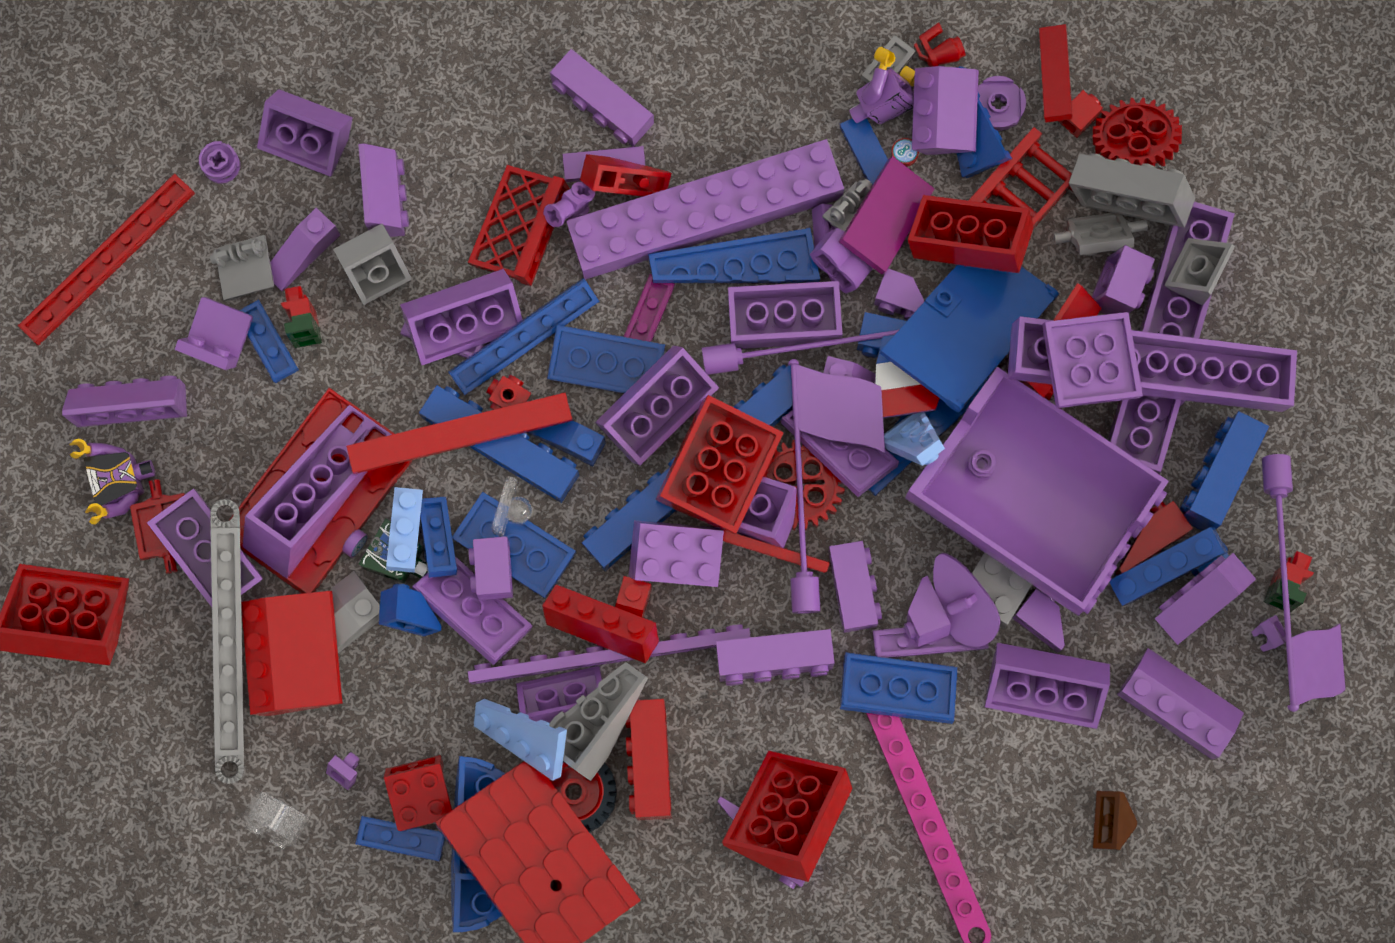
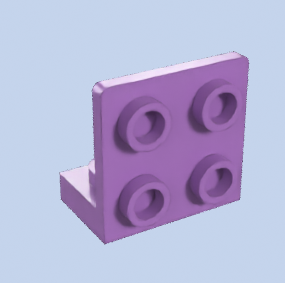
(216, 334)

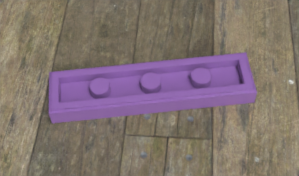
(896, 643)

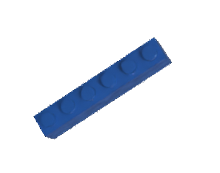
(513, 453)

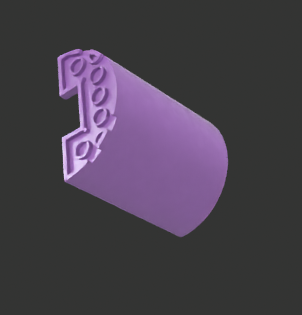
(1055, 501)

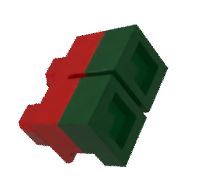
(304, 327)
(1296, 574)

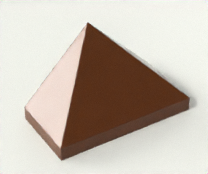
(1112, 820)

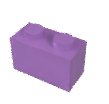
(492, 568)

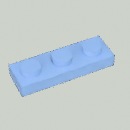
(404, 530)

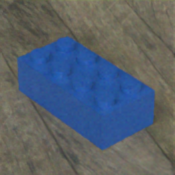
(1224, 472)

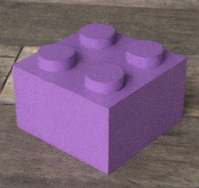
(1123, 281)

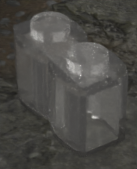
(275, 819)

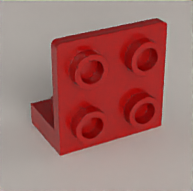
(417, 792)

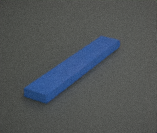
(523, 336)

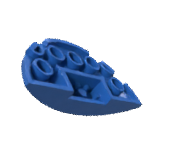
(469, 902)

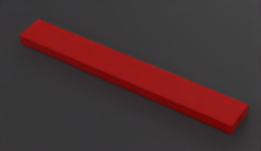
(106, 259)
(459, 433)

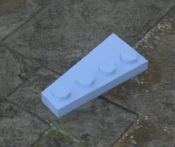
(914, 439)
(529, 740)

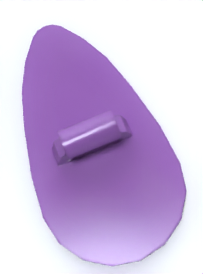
(965, 602)

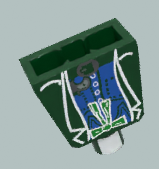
(376, 557)

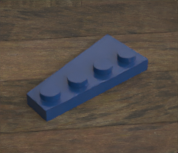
(988, 147)

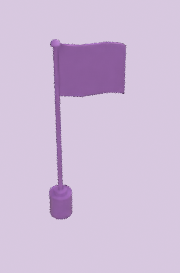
(837, 411)
(1312, 656)

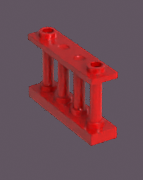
(996, 186)

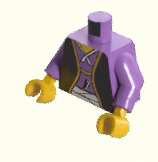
(112, 478)

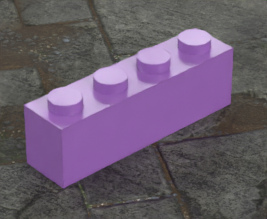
(602, 98)

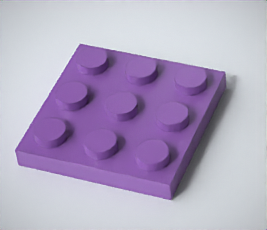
(1092, 360)

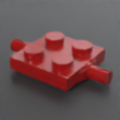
(148, 543)

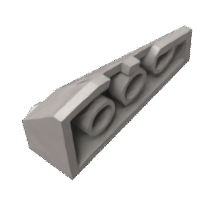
(354, 609)
(599, 719)

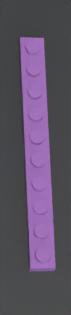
(597, 656)

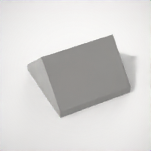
(1199, 269)

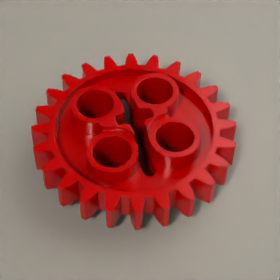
(1137, 133)
(829, 489)

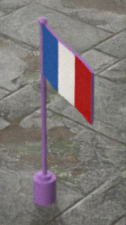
(899, 391)

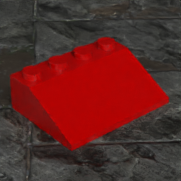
(719, 465)
(63, 614)
(291, 653)
(789, 814)

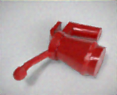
(947, 52)

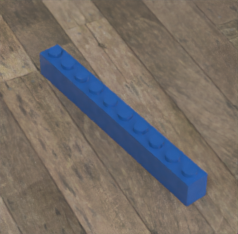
(614, 537)

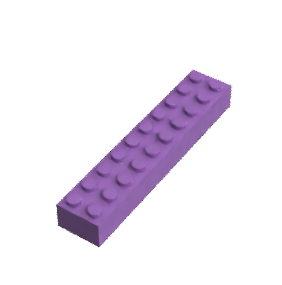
(705, 209)
(1167, 313)
(1180, 367)

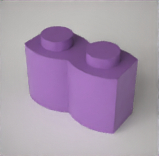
(840, 262)

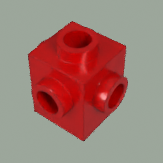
(511, 385)

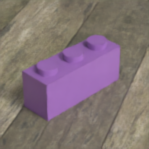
(854, 586)

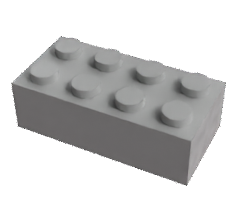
(1132, 189)

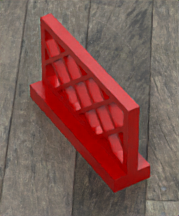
(538, 235)

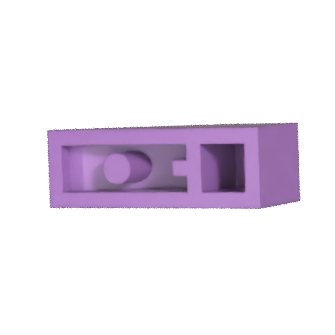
(302, 248)

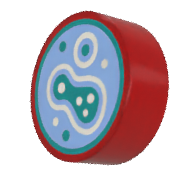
(903, 152)

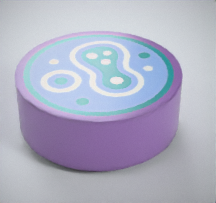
(354, 543)

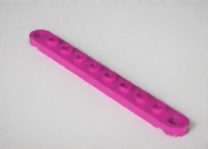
(929, 825)

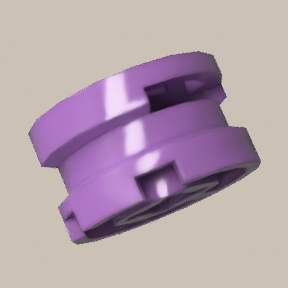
(219, 161)

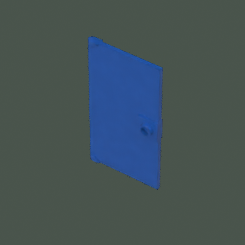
(965, 329)

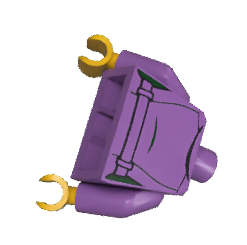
(887, 93)

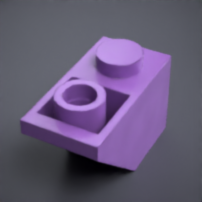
(898, 294)

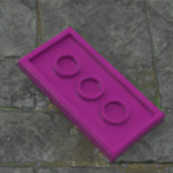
(885, 215)

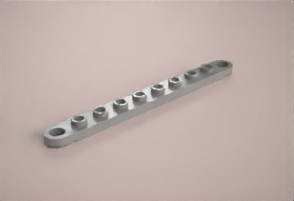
(227, 641)

